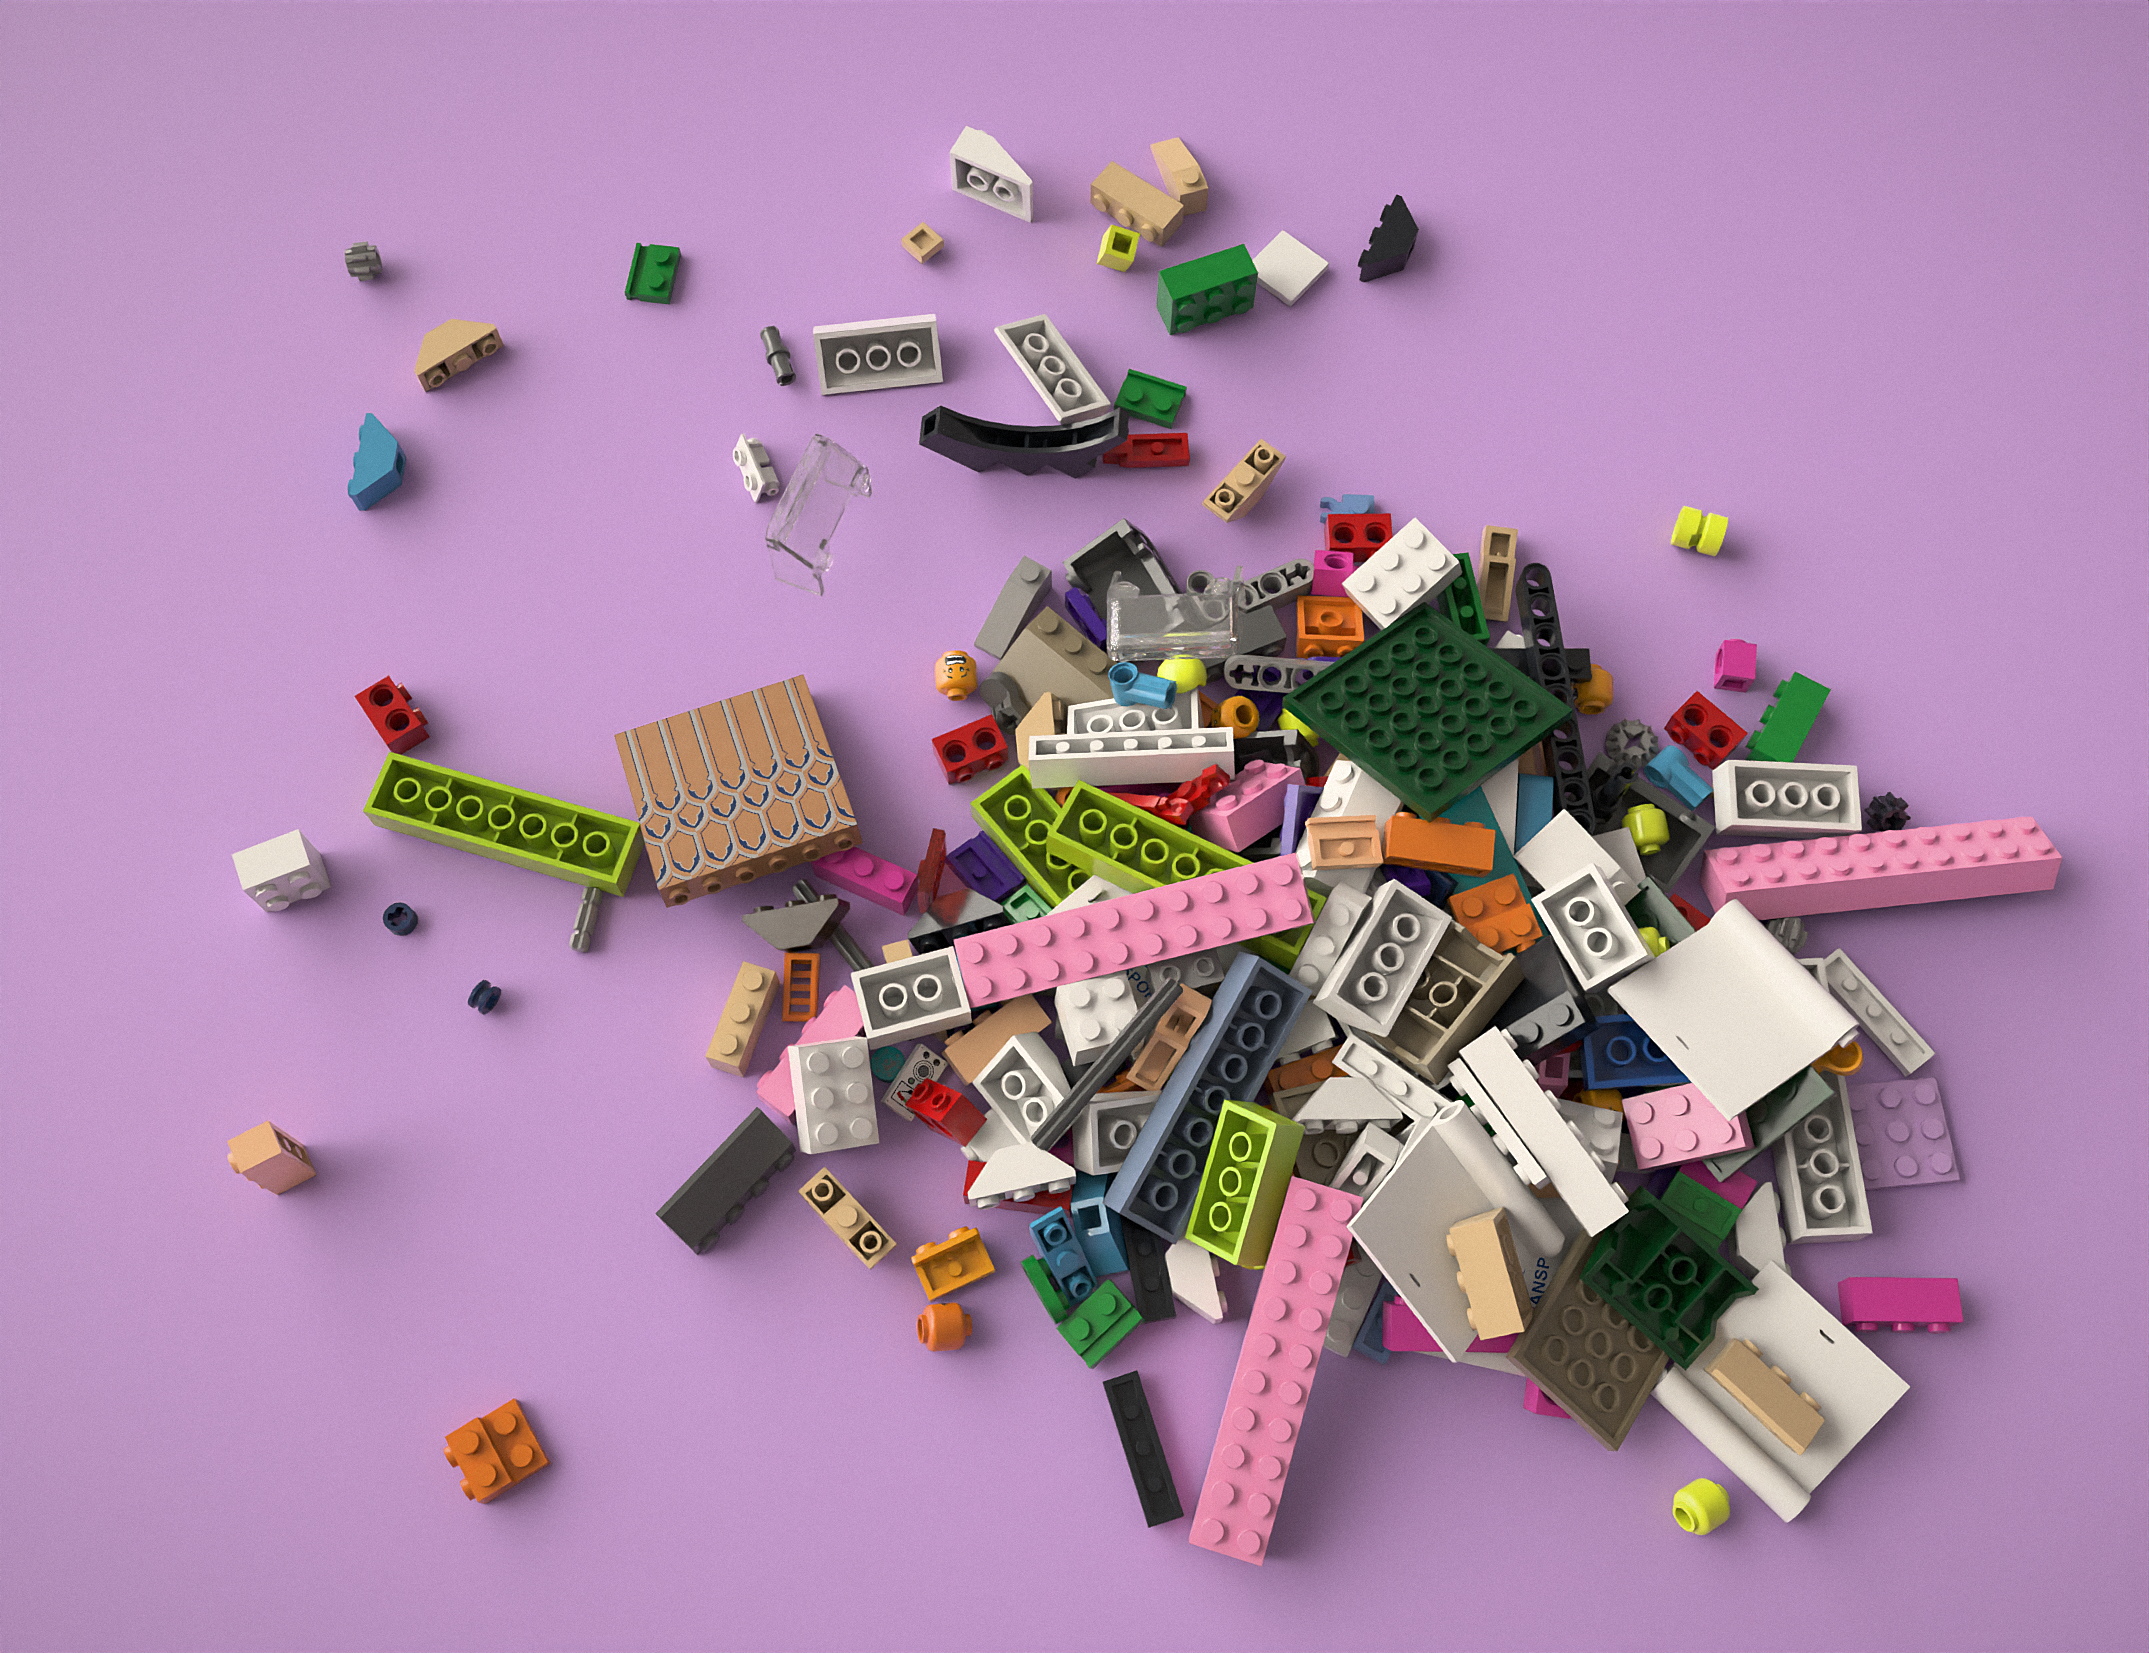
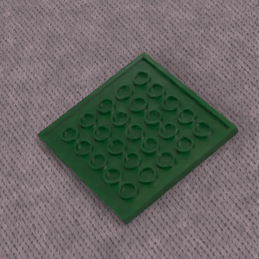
(1427, 710)

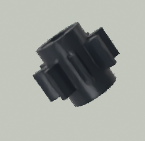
(1887, 813)

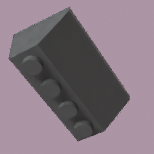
(727, 1182)

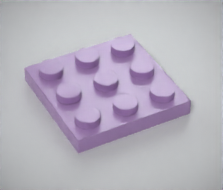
(1902, 1134)

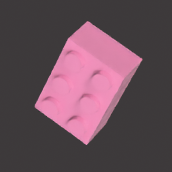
(1247, 806)
(1681, 1128)

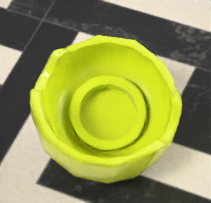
(1186, 673)

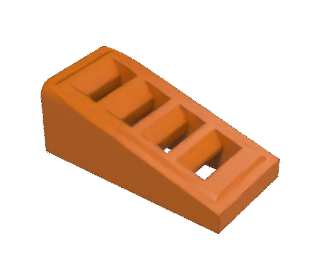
(788, 986)

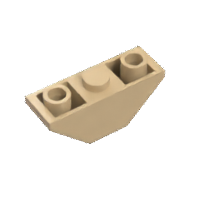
(454, 349)
(1245, 483)
(1041, 720)
(847, 1218)

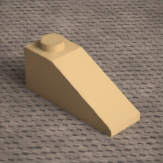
(1181, 175)

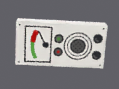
(919, 1065)

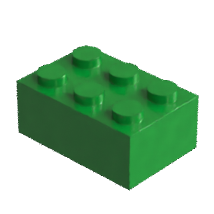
(1206, 289)

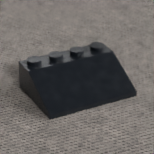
(1545, 1008)

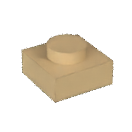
(922, 242)

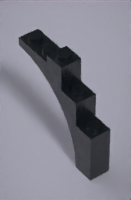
(982, 443)

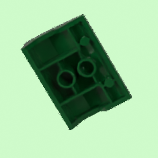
(1664, 1278)

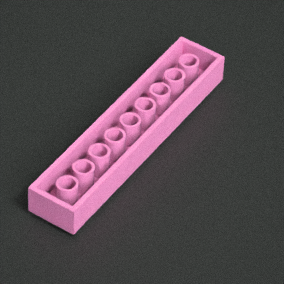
(1882, 868)
(1134, 930)
(1275, 1371)

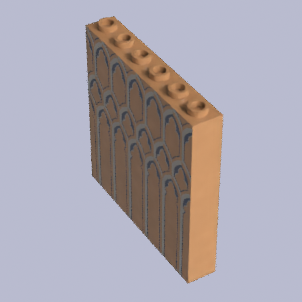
(736, 791)

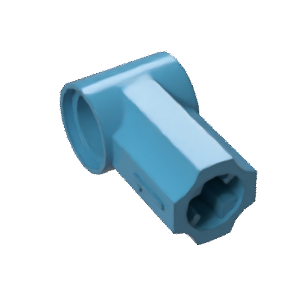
(1136, 687)
(1672, 771)

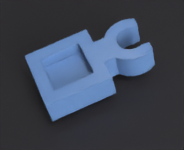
(1350, 505)

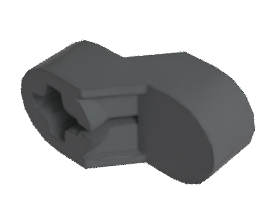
(1003, 698)

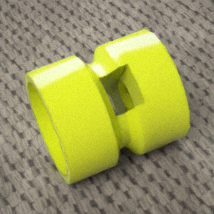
(1699, 531)

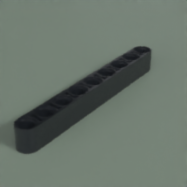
(1554, 659)

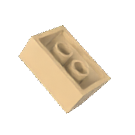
(1490, 1274)
(1766, 1394)

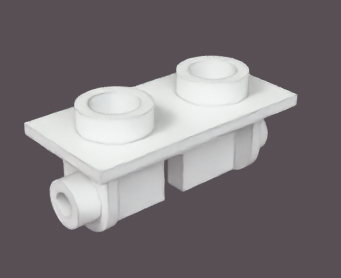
(750, 457)

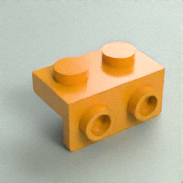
(952, 1263)

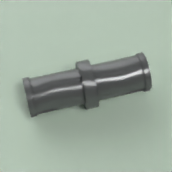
(777, 355)

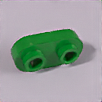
(1038, 1275)

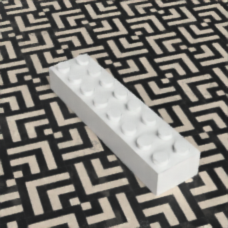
(1821, 1166)

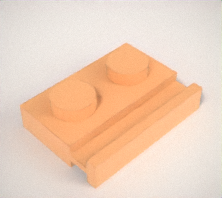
(1344, 842)

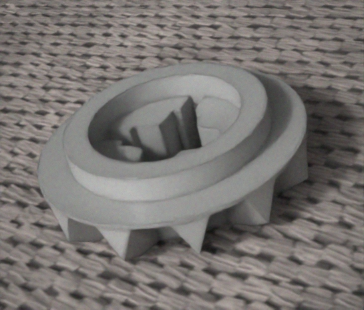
(1617, 740)

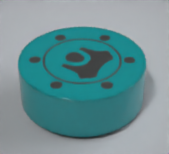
(887, 1063)

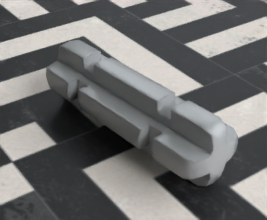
(585, 919)

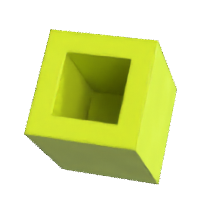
(1118, 248)

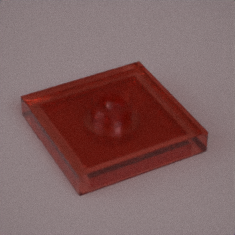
(931, 870)

